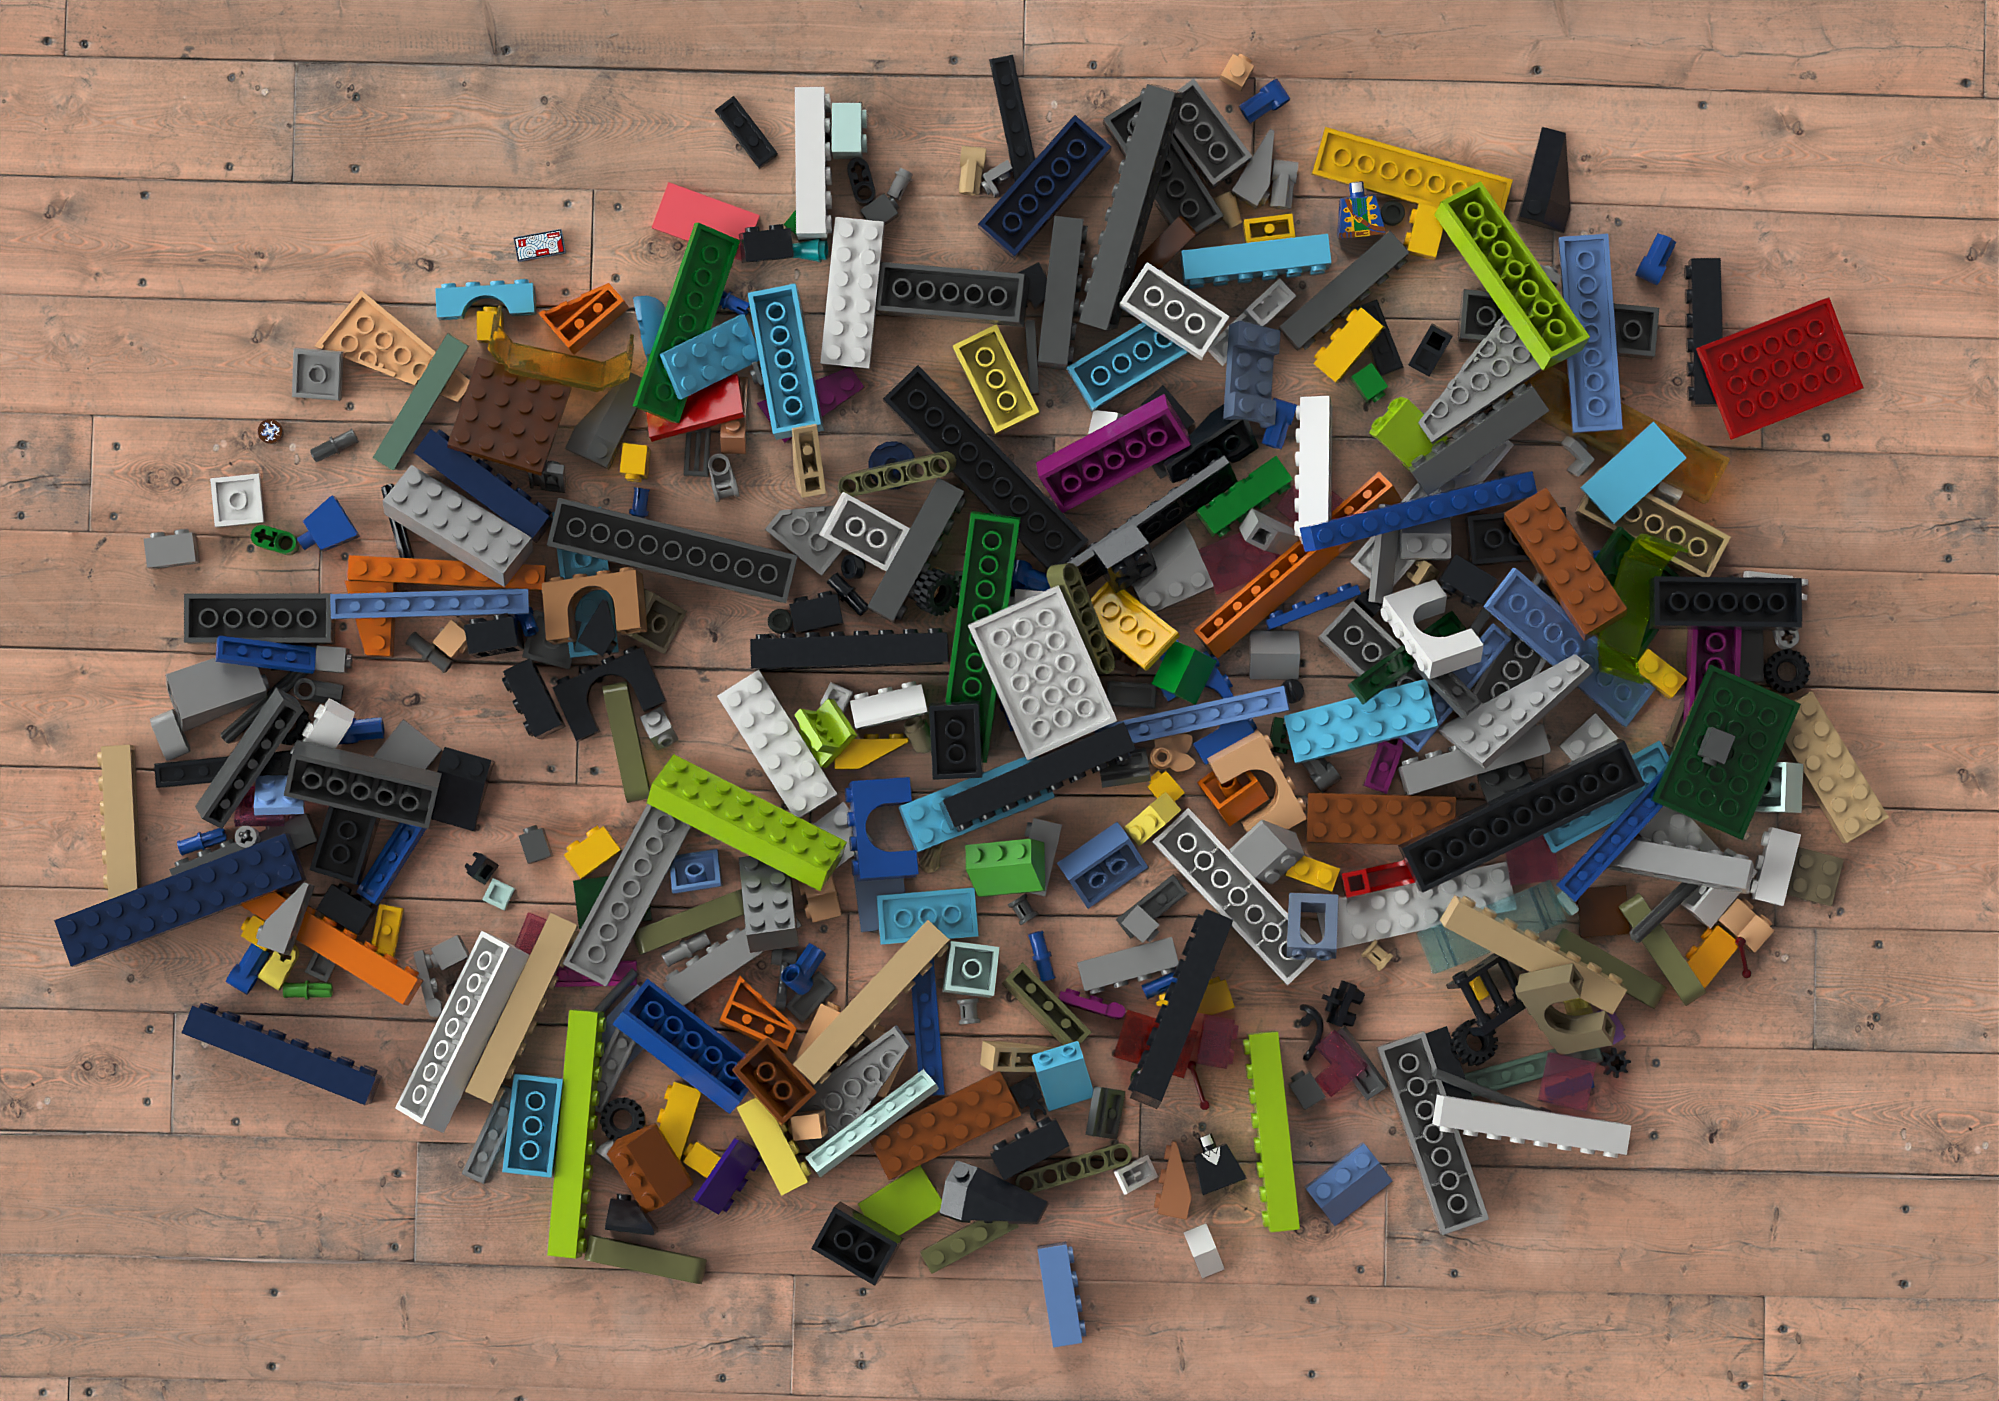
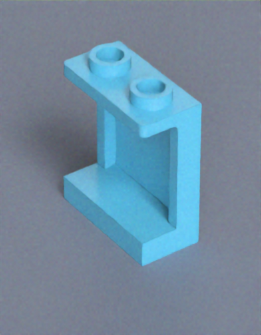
(1063, 1075)

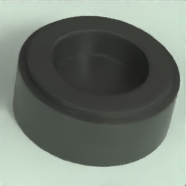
(1392, 213)
(779, 621)

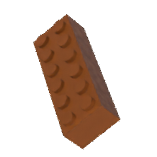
(1565, 564)
(1374, 817)
(945, 1125)

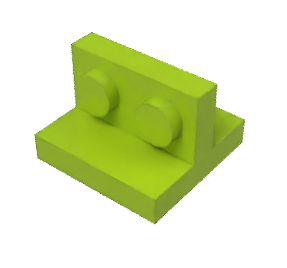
(825, 731)

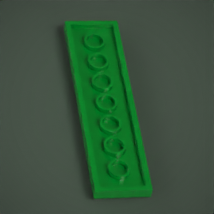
(687, 314)

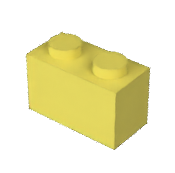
(1152, 819)

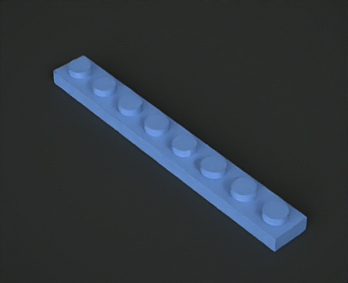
(429, 603)
(1205, 715)

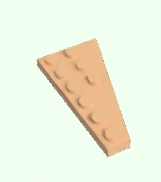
(384, 344)

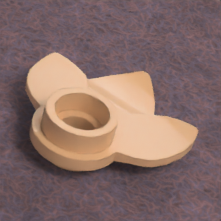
(1176, 751)

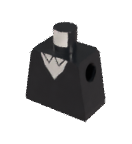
(1216, 1166)

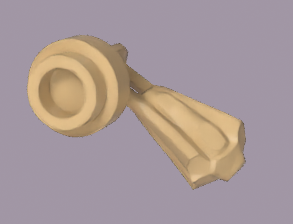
(931, 859)

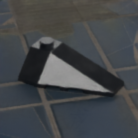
(1547, 188)
(1211, 441)
(985, 1197)

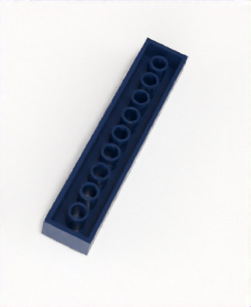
(180, 900)

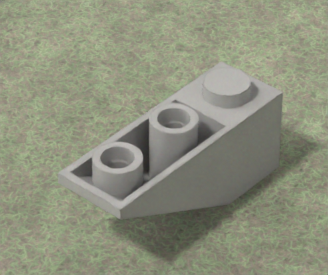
(1267, 533)

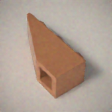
(734, 432)
(1175, 1192)

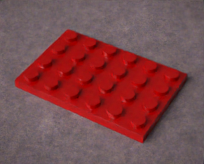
(1779, 368)

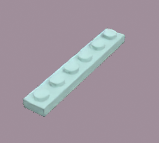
(871, 1123)

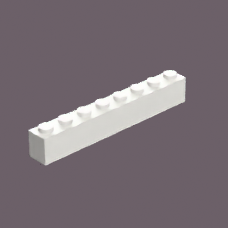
(1531, 1124)

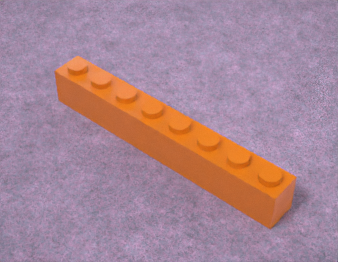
(438, 573)
(346, 950)

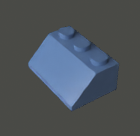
(1102, 865)
(1348, 1183)

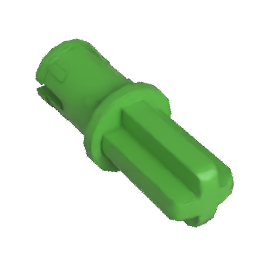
(307, 990)

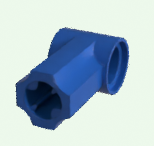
(1269, 98)
(1653, 264)
(1276, 434)
(1028, 578)
(364, 730)
(245, 973)
(799, 975)

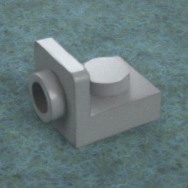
(1000, 174)

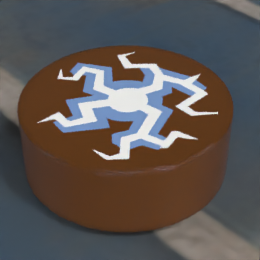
(270, 431)

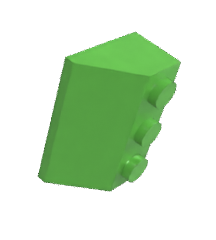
(1006, 867)

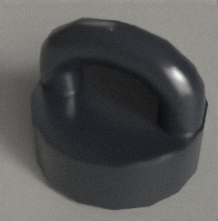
(853, 567)
(1294, 690)

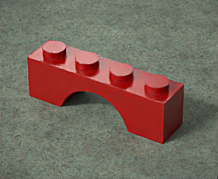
(1376, 878)

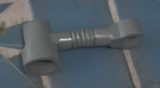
(783, 958)

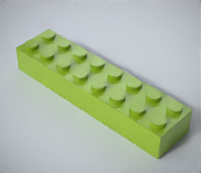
(1512, 276)
(746, 822)
(1272, 1131)

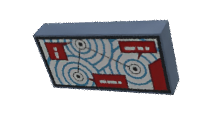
(539, 245)

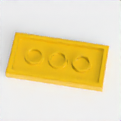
(1132, 626)

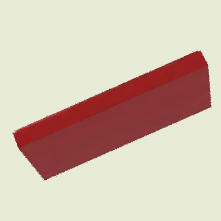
(702, 409)

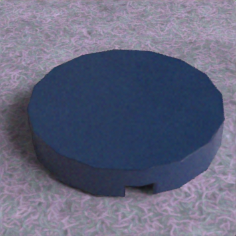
(889, 453)

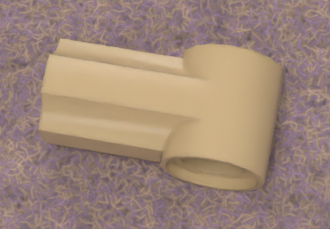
(971, 164)

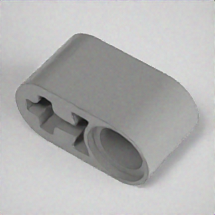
(170, 735)

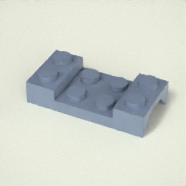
(1250, 373)

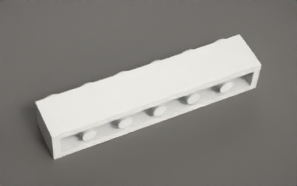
(1314, 461)

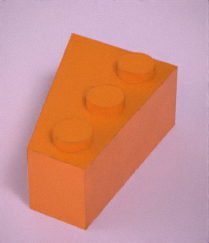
(585, 316)
(375, 633)
(756, 1018)

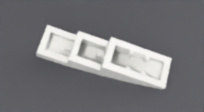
(1258, 313)

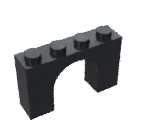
(574, 692)

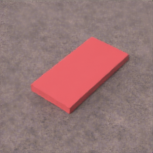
(684, 207)

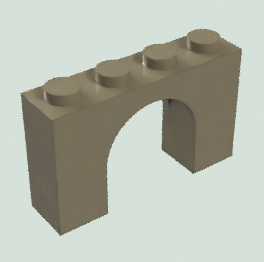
(1565, 1032)

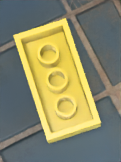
(996, 380)
(775, 1146)

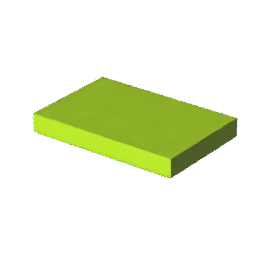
(903, 1202)

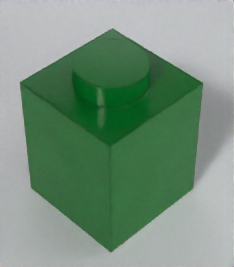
(1369, 383)

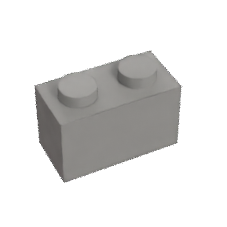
(171, 550)

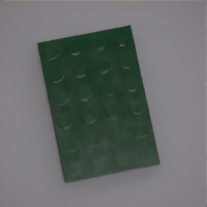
(1731, 791)

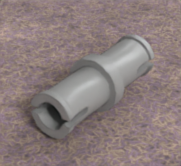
(686, 948)

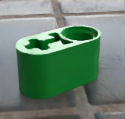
(266, 544)

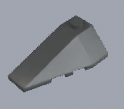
(605, 426)

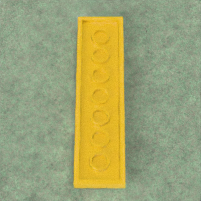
(1400, 171)

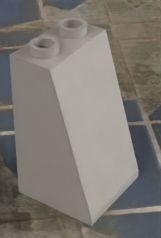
(213, 690)

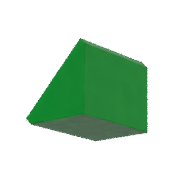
(1184, 672)

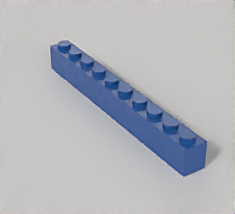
(1418, 511)

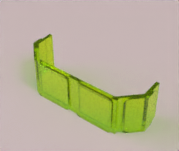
(1621, 641)

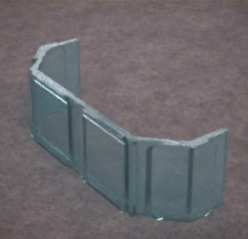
(1531, 909)

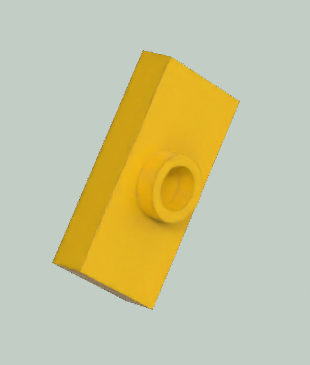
(387, 929)

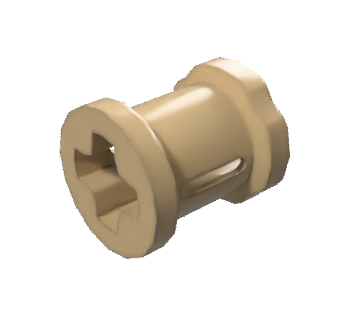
(1377, 955)

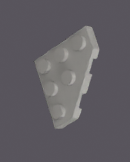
(800, 534)

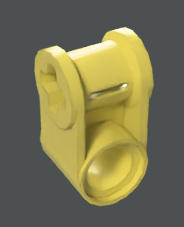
(278, 969)

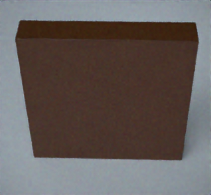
(1600, 912)

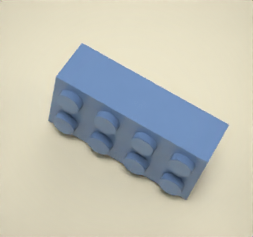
(1060, 1294)

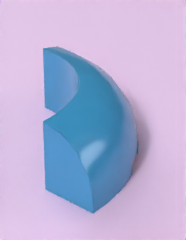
(649, 317)

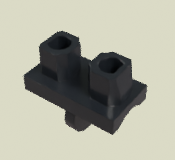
(1339, 1003)

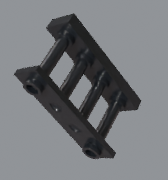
(1502, 1010)

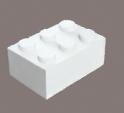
(864, 531)

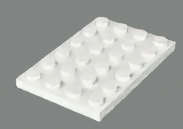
(1042, 672)

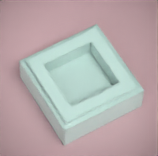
(498, 894)
(1569, 906)

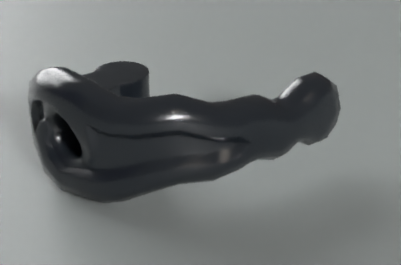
(1312, 1014)

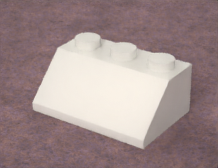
(888, 705)

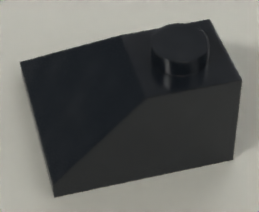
(628, 1216)

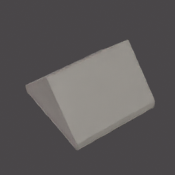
(1274, 655)

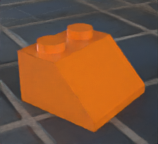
(1234, 797)

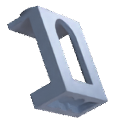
(1312, 903)

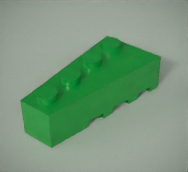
(1244, 496)

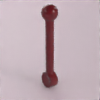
(1740, 941)
(1204, 1105)

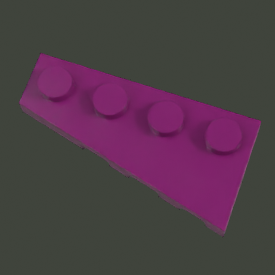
(831, 391)

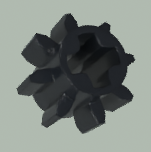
(1621, 1067)

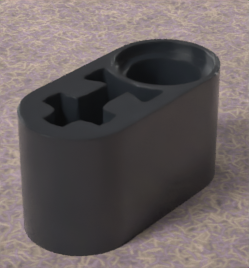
(864, 184)

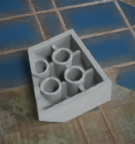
(1178, 572)

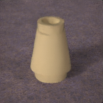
(1228, 206)

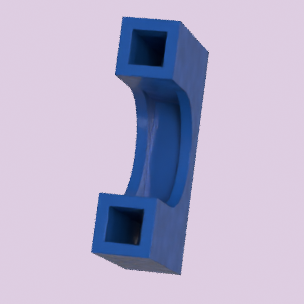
(1227, 733)
(869, 860)

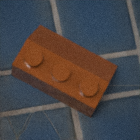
(773, 1080)
(649, 1167)

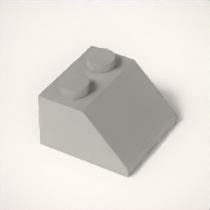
(1426, 541)
(1268, 851)

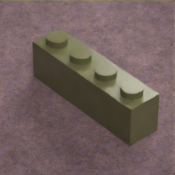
(1045, 1006)
(963, 1243)

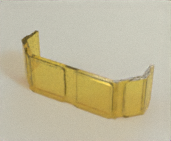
(558, 366)

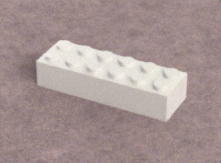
(812, 155)
(852, 292)
(777, 745)

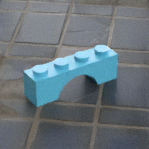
(454, 301)

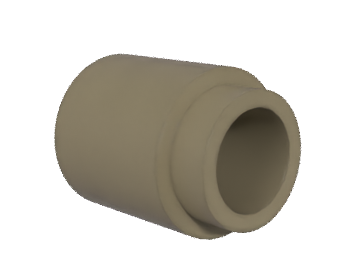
(918, 733)

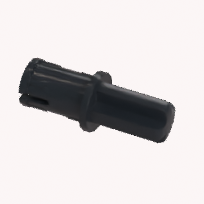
(848, 594)

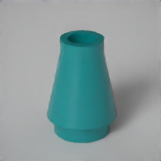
(811, 250)

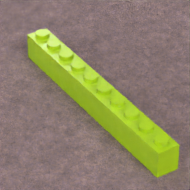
(576, 1133)

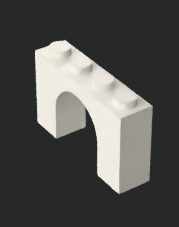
(1433, 654)

